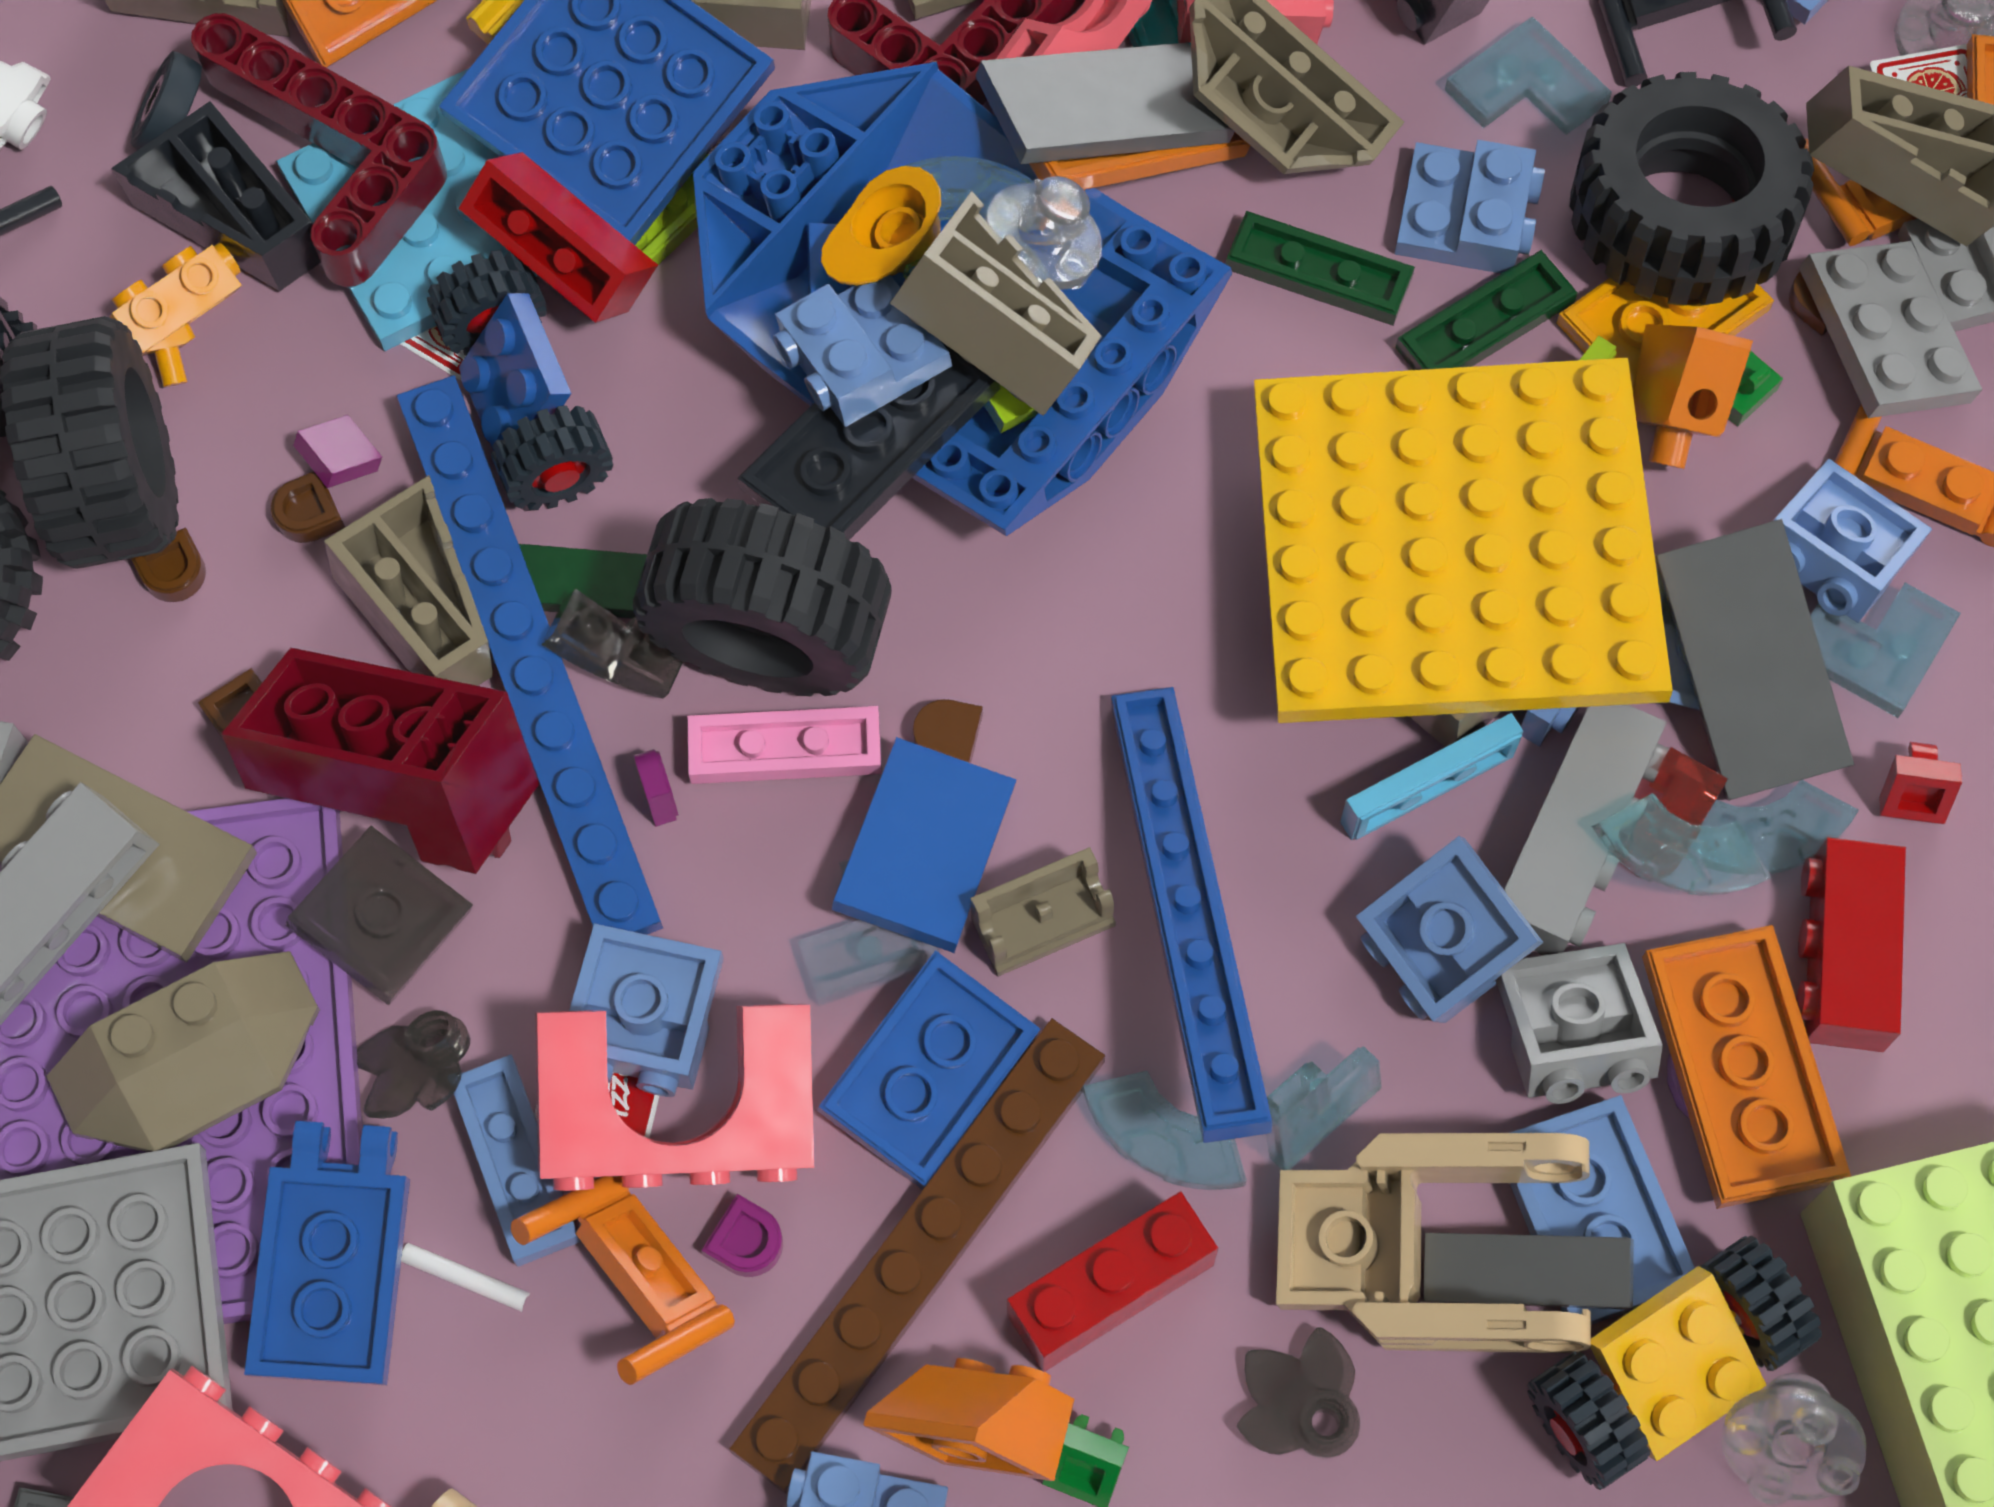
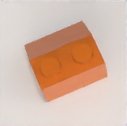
(978, 1418)

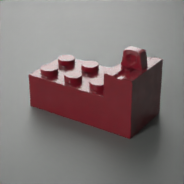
(389, 750)

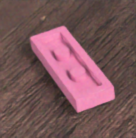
(784, 745)

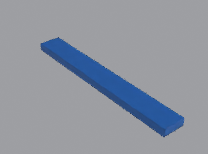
(1190, 918)

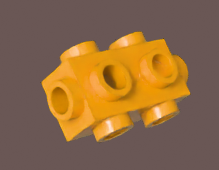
(164, 311)

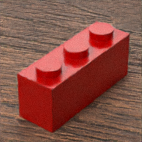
(558, 236)
(1853, 944)
(1111, 1281)

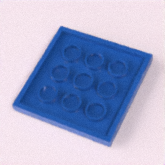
(610, 97)

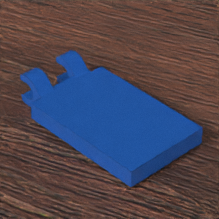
(329, 1262)

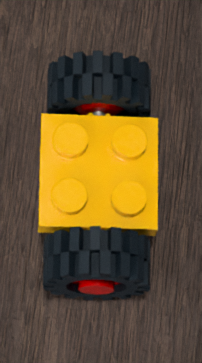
(1675, 1362)

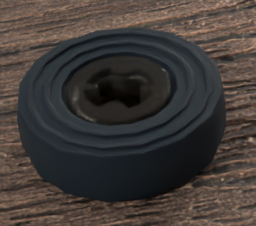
(167, 98)

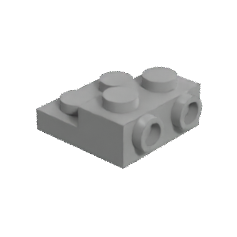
(1958, 273)
(1580, 1023)

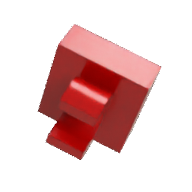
(1920, 786)

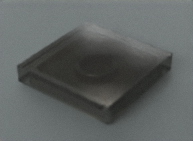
(379, 915)

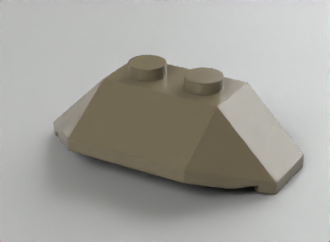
(1283, 89)
(187, 1054)

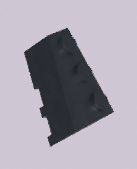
(218, 191)

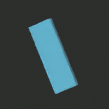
(1431, 777)

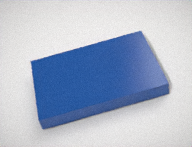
(924, 845)
(928, 1070)

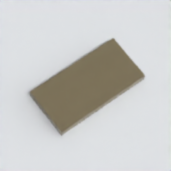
(178, 885)

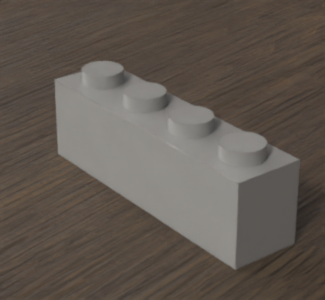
(1563, 853)
(61, 884)

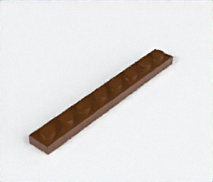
(917, 1256)

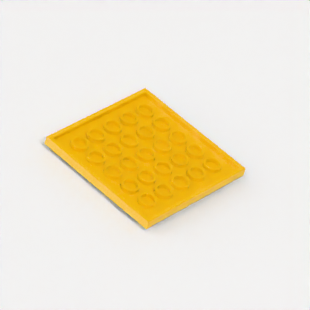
(1458, 542)

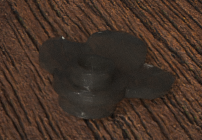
(414, 1064)
(1296, 1390)

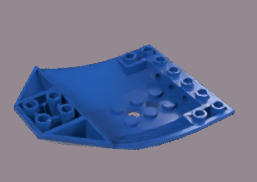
(808, 159)

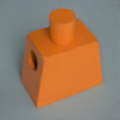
(1686, 386)

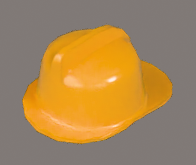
(885, 227)

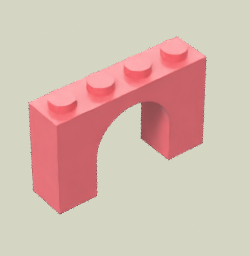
(761, 1131)
(189, 1430)

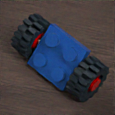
(516, 381)

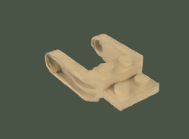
(1357, 1240)

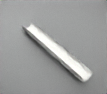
(464, 1276)

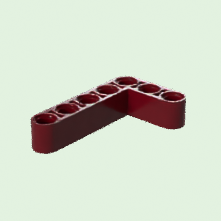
(889, 38)
(244, 60)

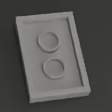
(1890, 329)

